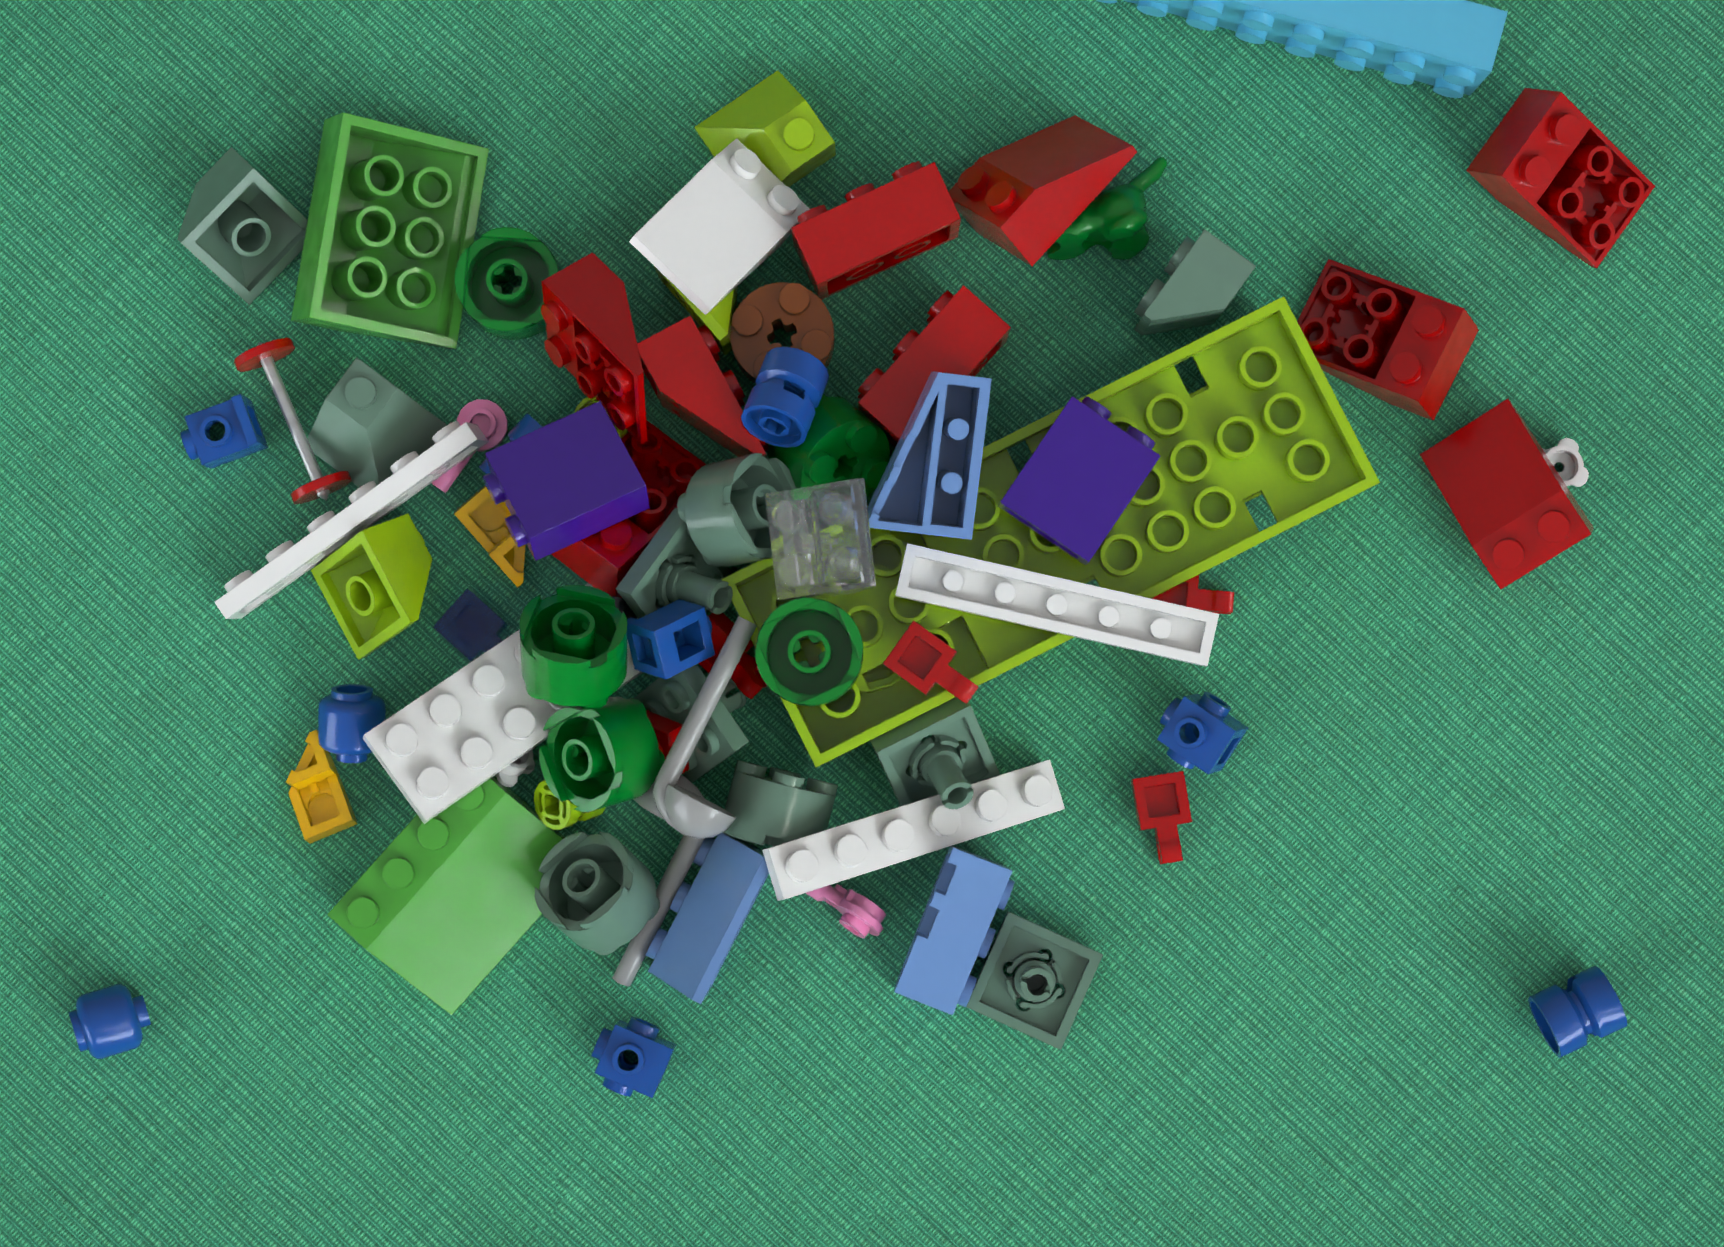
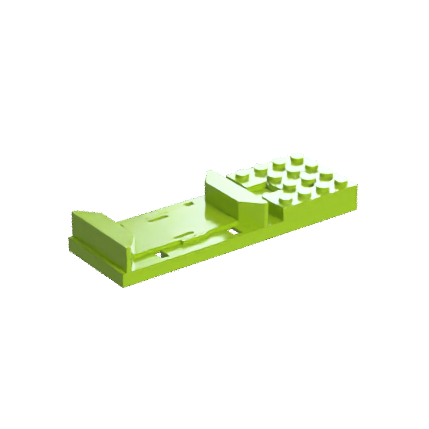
(1252, 431)

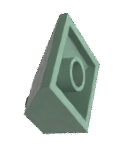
(241, 226)
(370, 426)

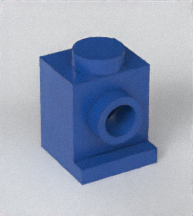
(241, 436)
(670, 639)

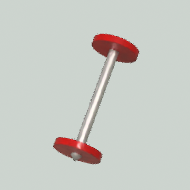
(265, 356)

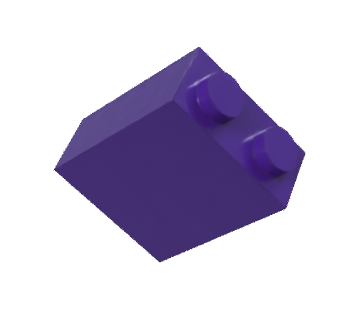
(1080, 478)
(565, 481)

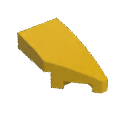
(488, 526)
(319, 794)

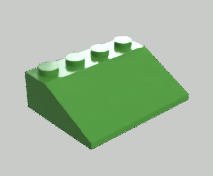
(388, 231)
(452, 893)

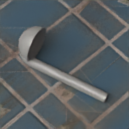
(679, 807)
(665, 891)

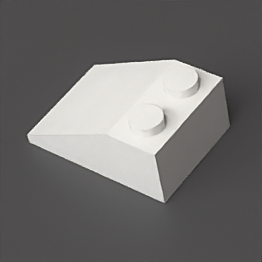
(720, 226)

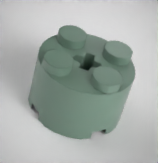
(729, 508)
(777, 805)
(596, 891)

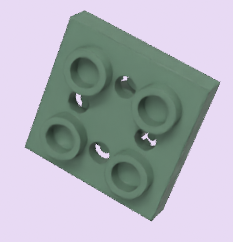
(681, 576)
(674, 700)
(940, 764)
(1034, 980)

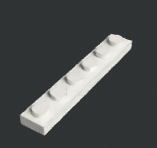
(332, 531)
(1057, 605)
(911, 831)

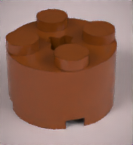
(776, 307)

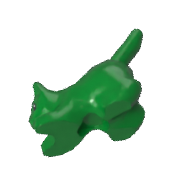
(1112, 220)

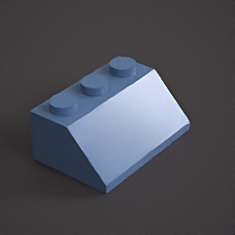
(708, 915)

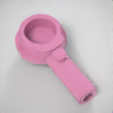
(492, 423)
(858, 912)

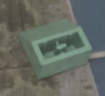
(1200, 286)

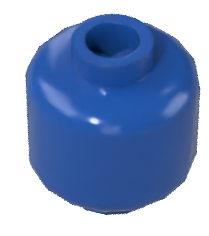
(345, 718)
(109, 1021)

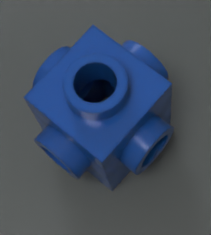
(1216, 736)
(651, 1050)

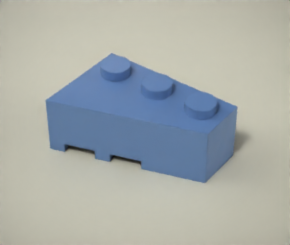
(937, 461)
(954, 930)

